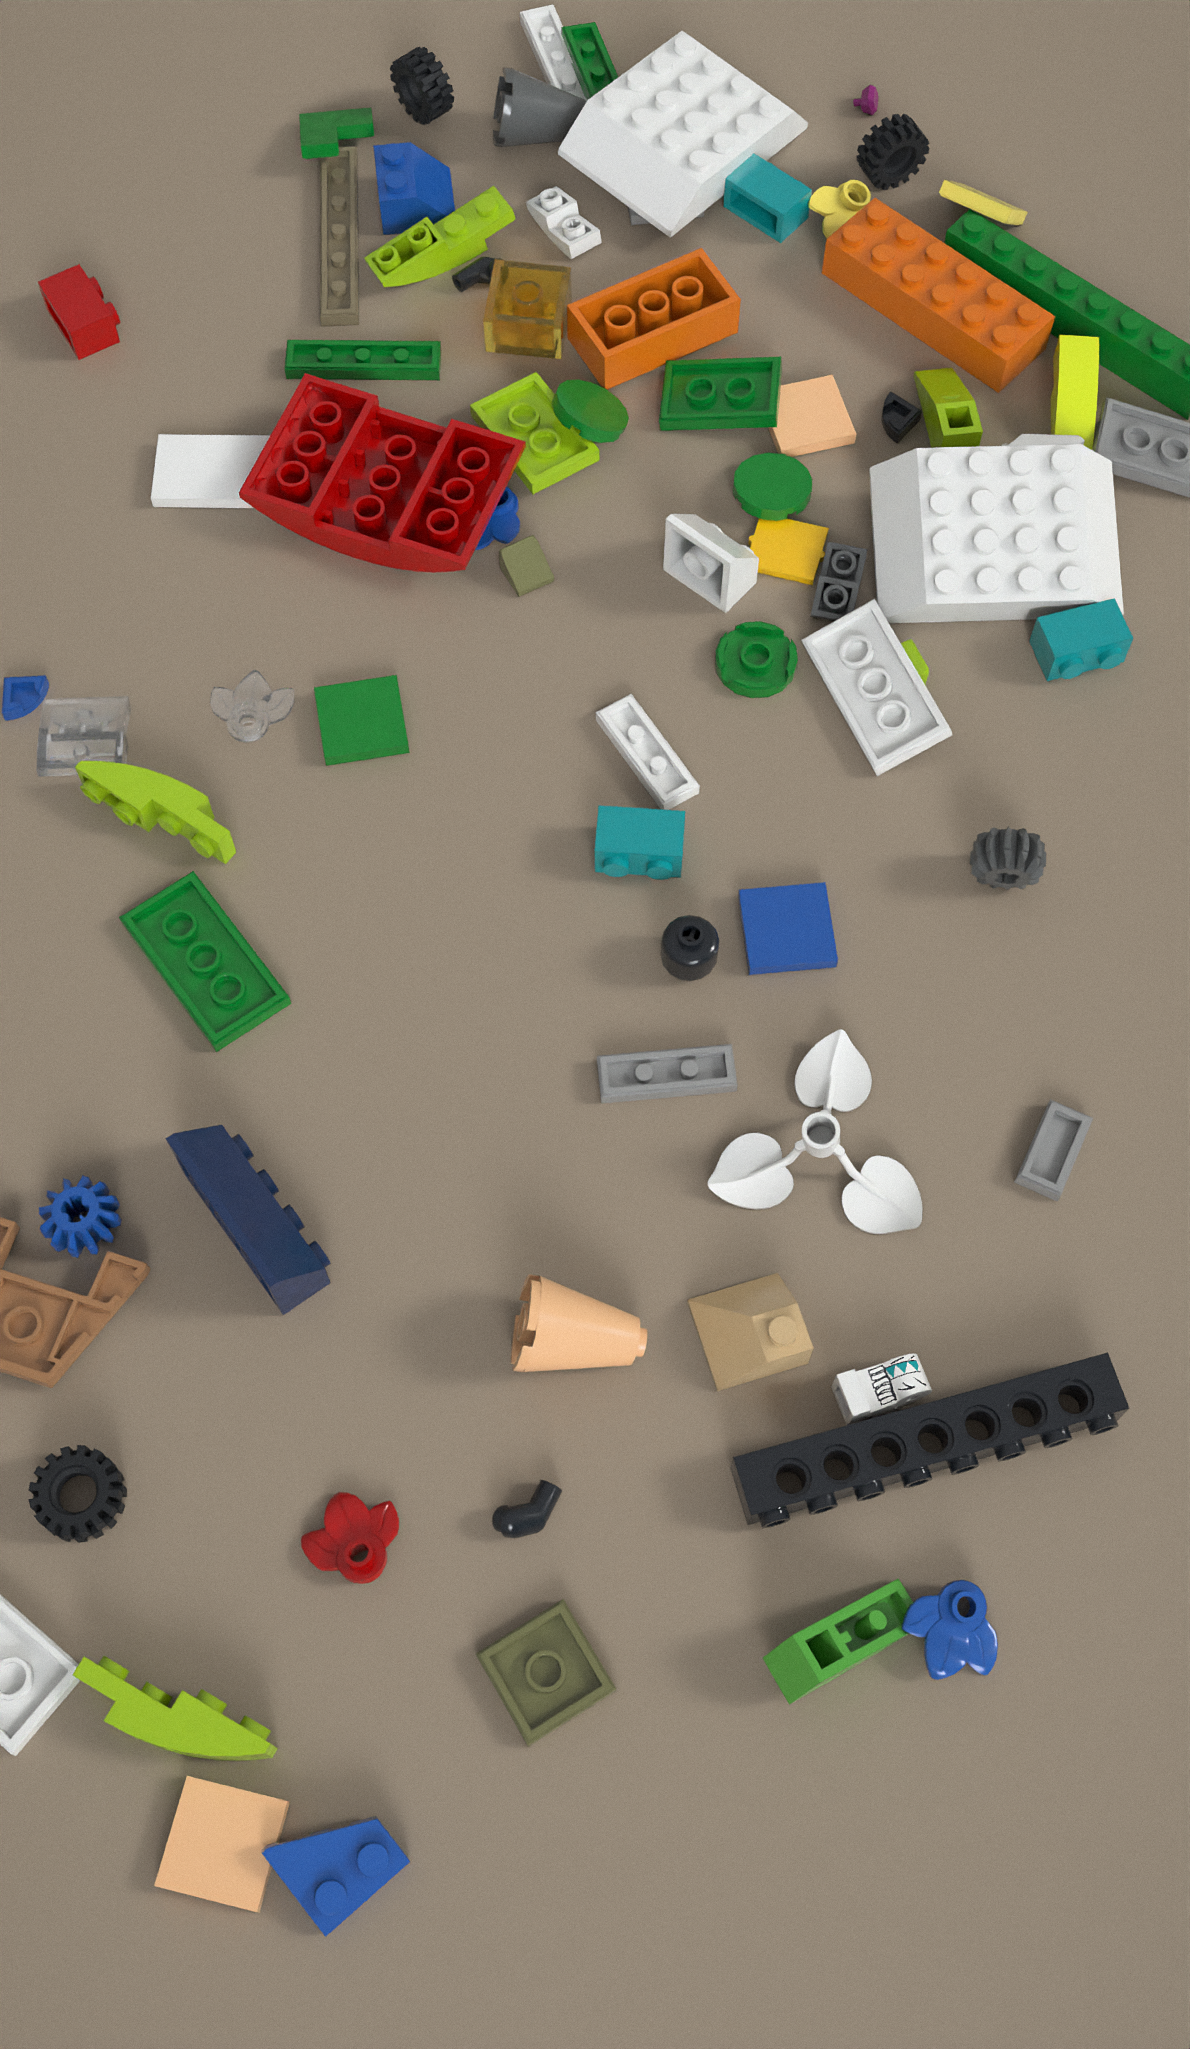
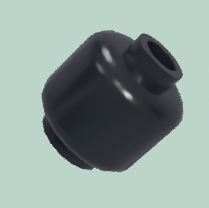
(689, 947)

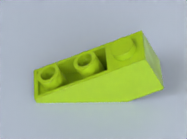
(948, 409)

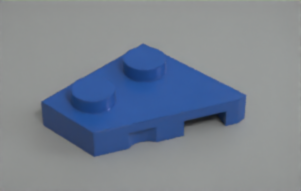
(337, 1868)

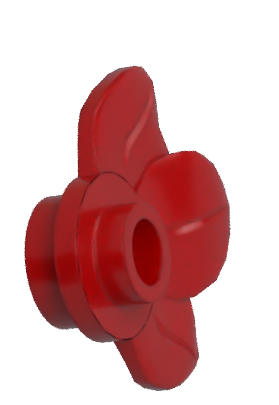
(349, 1531)

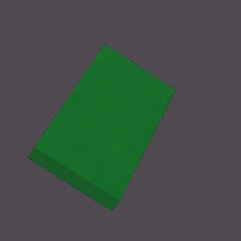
(205, 961)

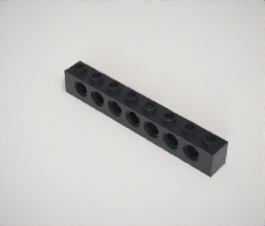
(1088, 1381)

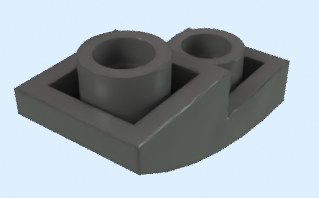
(838, 581)

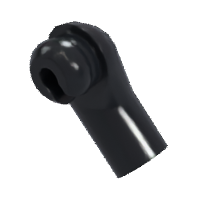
(476, 272)

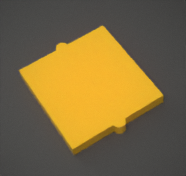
(789, 549)

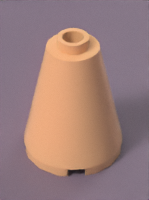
(571, 1330)

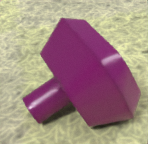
(868, 100)

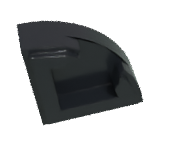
(899, 417)

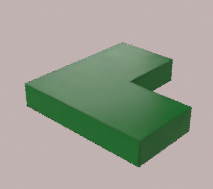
(323, 129)

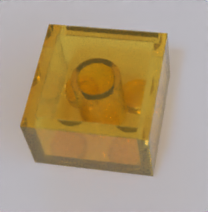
(527, 309)

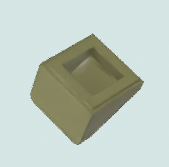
(525, 565)

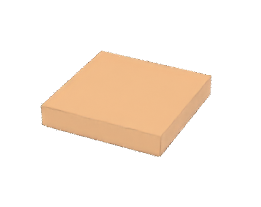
(811, 418)
(220, 1842)

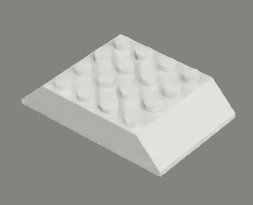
(676, 131)
(993, 532)

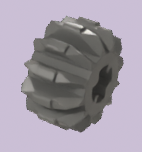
(1008, 858)

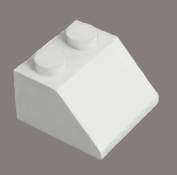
(708, 560)

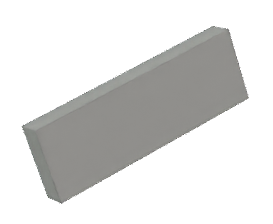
(666, 1073)

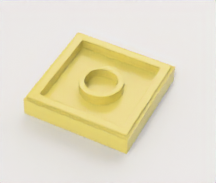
(982, 203)

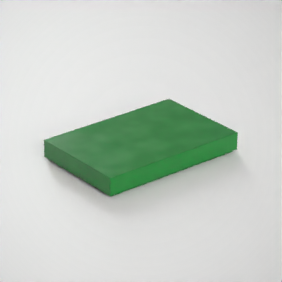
(721, 393)

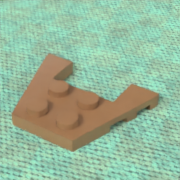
(49, 1326)

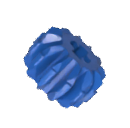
(70, 1203)

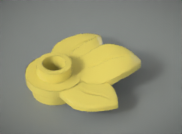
(839, 203)

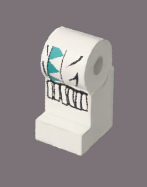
(880, 1388)

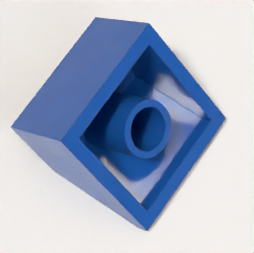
(411, 187)

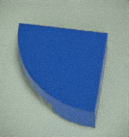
(23, 695)

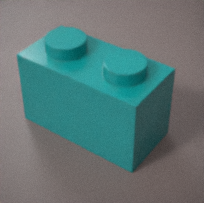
(767, 198)
(1081, 640)
(639, 842)

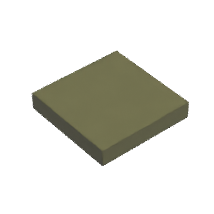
(546, 1672)

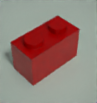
(79, 311)

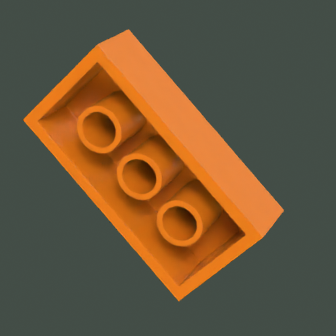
(653, 318)

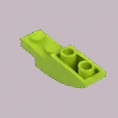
(433, 249)
(154, 798)
(188, 1728)

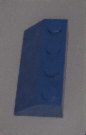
(251, 1215)

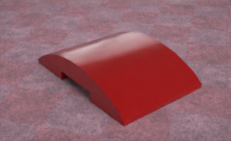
(380, 479)

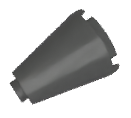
(532, 110)

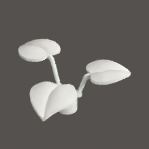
(755, 1174)

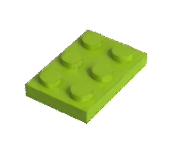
(527, 414)

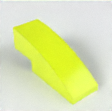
(1075, 387)

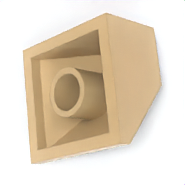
(751, 1331)

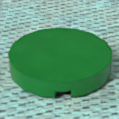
(591, 410)
(772, 486)
(756, 660)

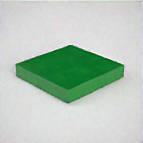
(361, 720)

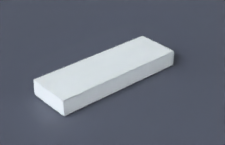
(647, 753)

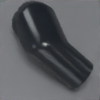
(528, 1517)

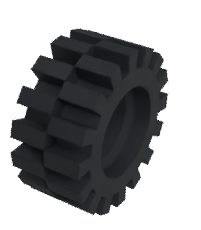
(422, 85)
(892, 151)
(53, 1477)

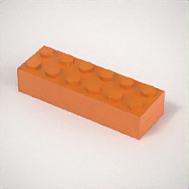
(937, 294)

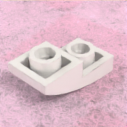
(561, 222)

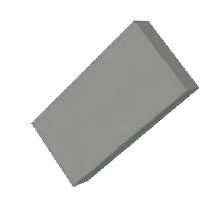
(1053, 1150)

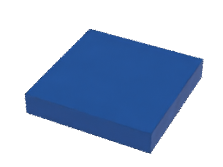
(787, 928)

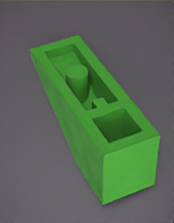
(839, 1641)

